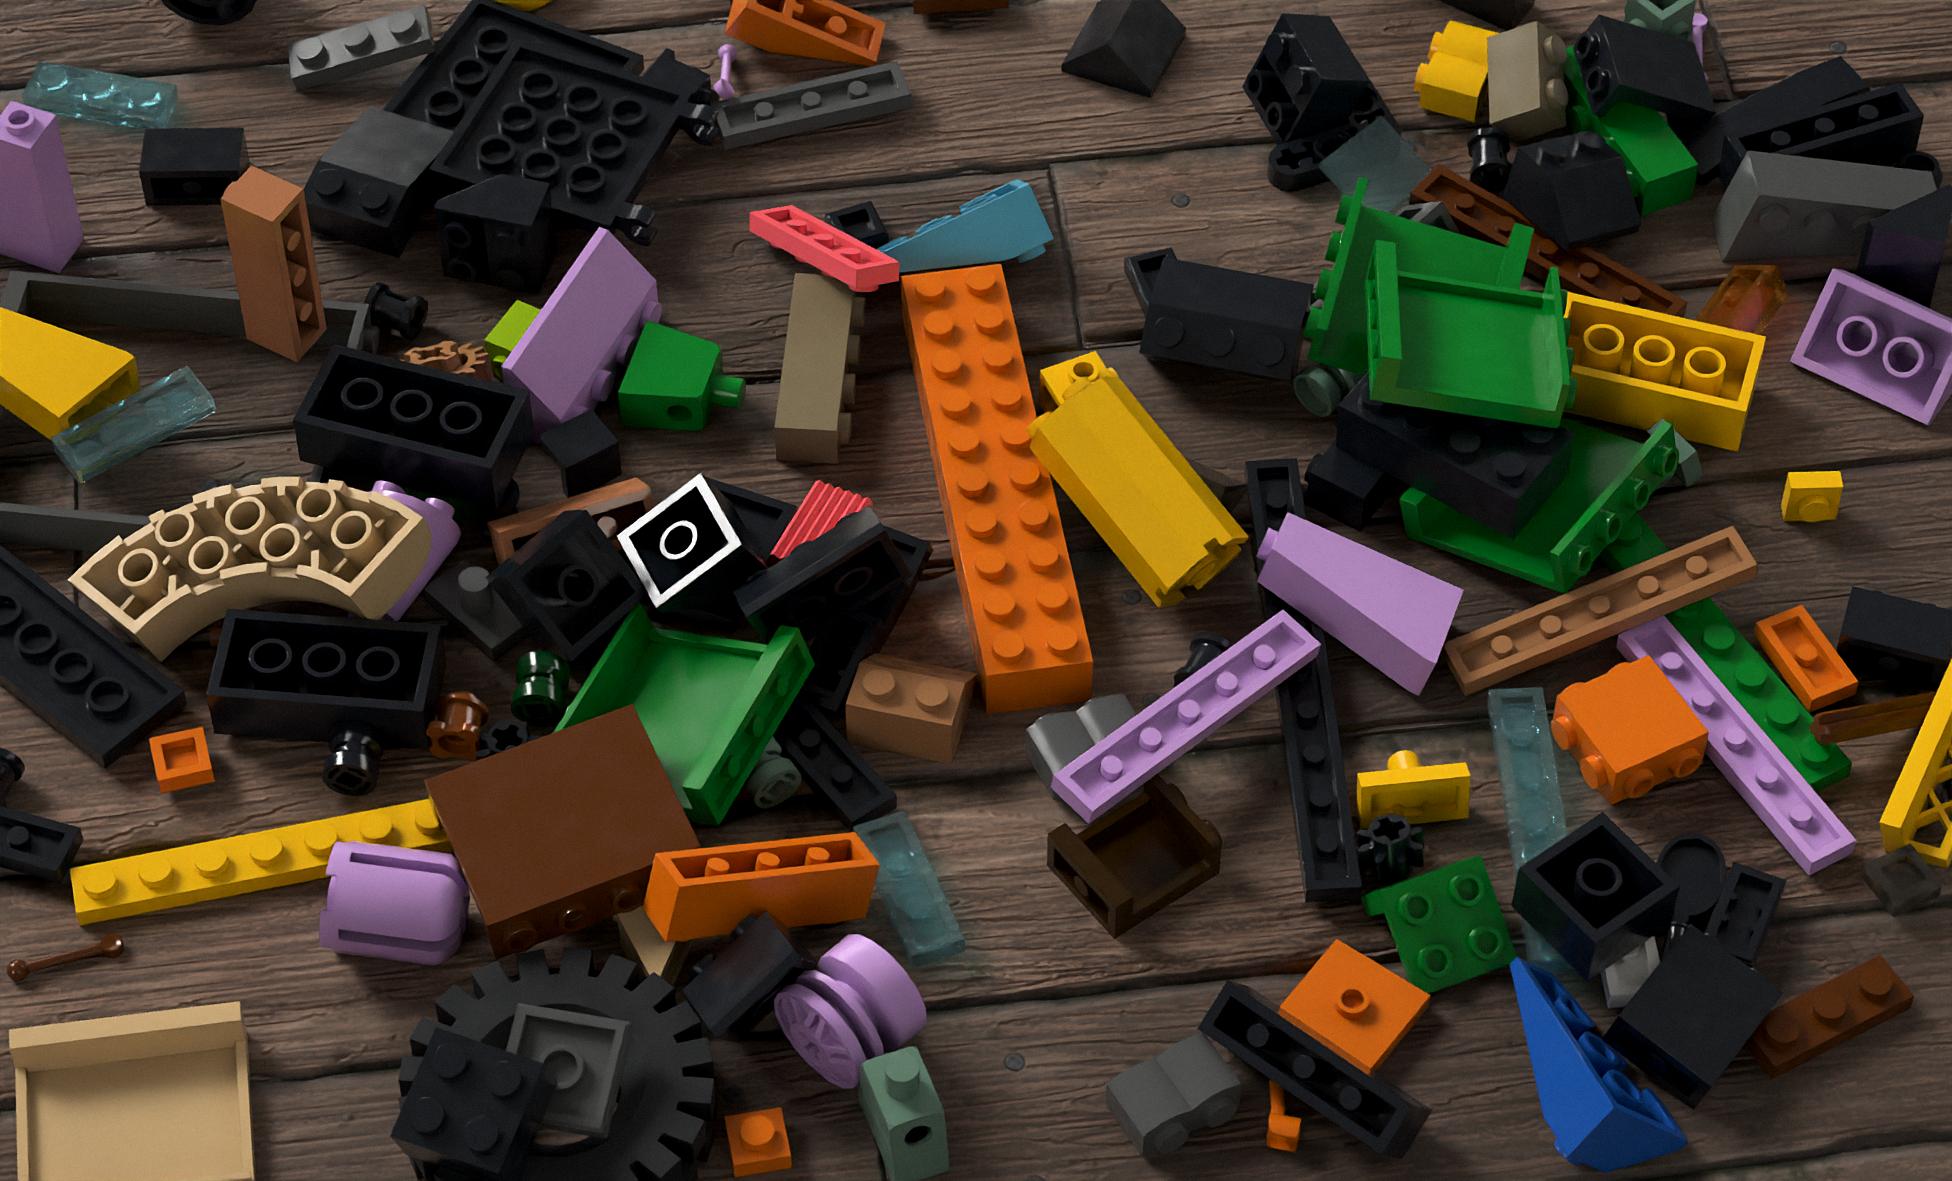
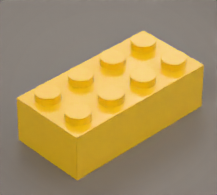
(1656, 366)

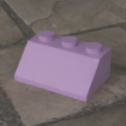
(1879, 346)

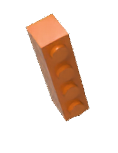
(794, 879)

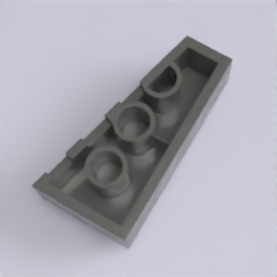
(1807, 205)

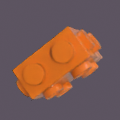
(1629, 730)

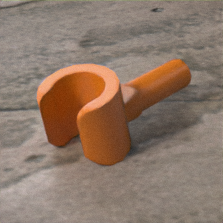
(1282, 1129)

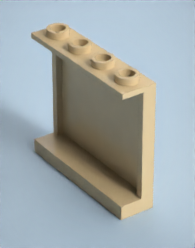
(135, 1097)

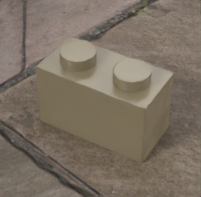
(1527, 81)

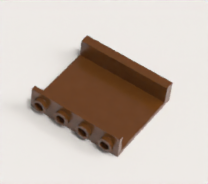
(561, 828)

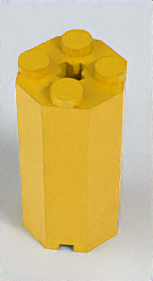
(1136, 489)

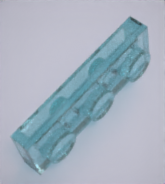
(100, 96)
(133, 424)
(911, 890)

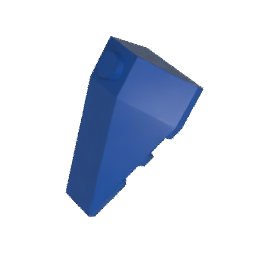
(1582, 1082)

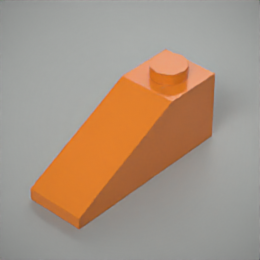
(807, 29)

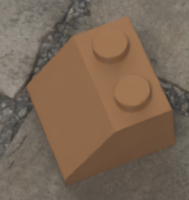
(908, 707)

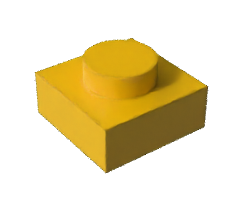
(1812, 496)

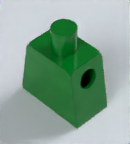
(675, 381)

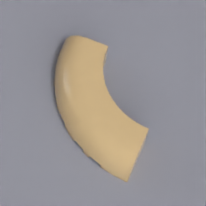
(255, 550)

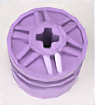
(850, 1009)

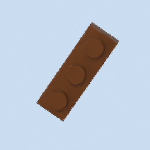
(1828, 1016)

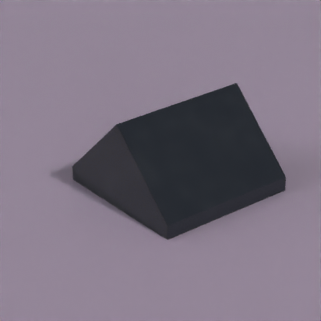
(1126, 45)
(1907, 246)

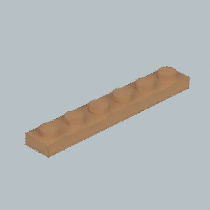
(1599, 610)

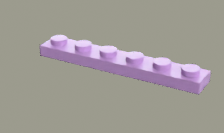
(1185, 716)
(1744, 750)

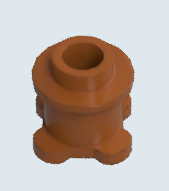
(457, 725)

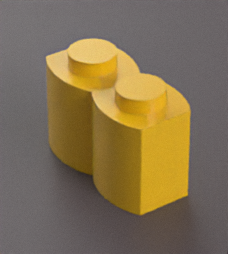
(1457, 72)

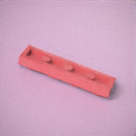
(824, 248)

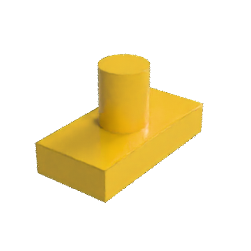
(1413, 791)

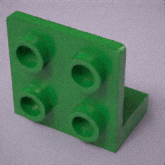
(1445, 924)

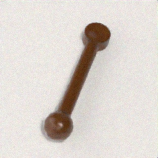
(110, 946)

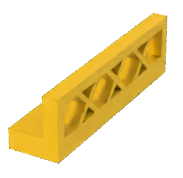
(1918, 780)

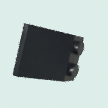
(375, 181)

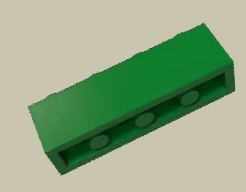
(1653, 155)

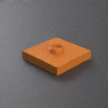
(1357, 1004)

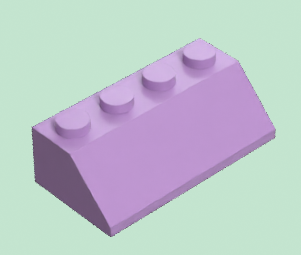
(583, 334)

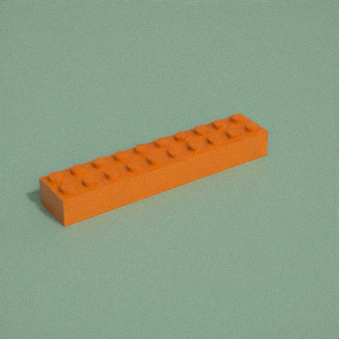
(995, 491)

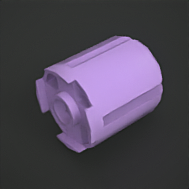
(394, 903)

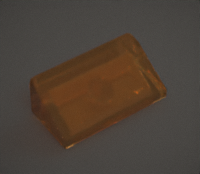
(1746, 299)

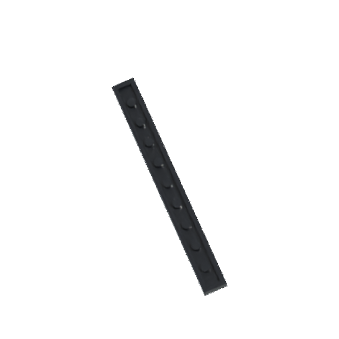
(1307, 715)

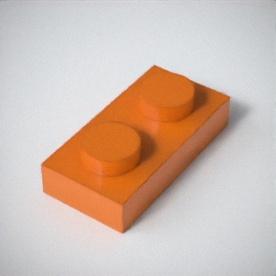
(1805, 658)

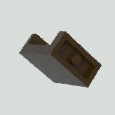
(1136, 857)

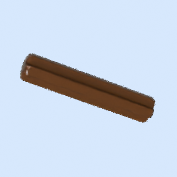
(1871, 719)

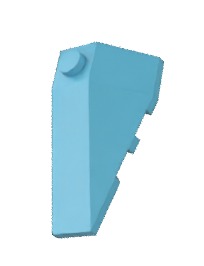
(990, 229)

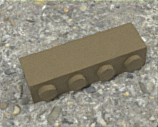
(816, 370)

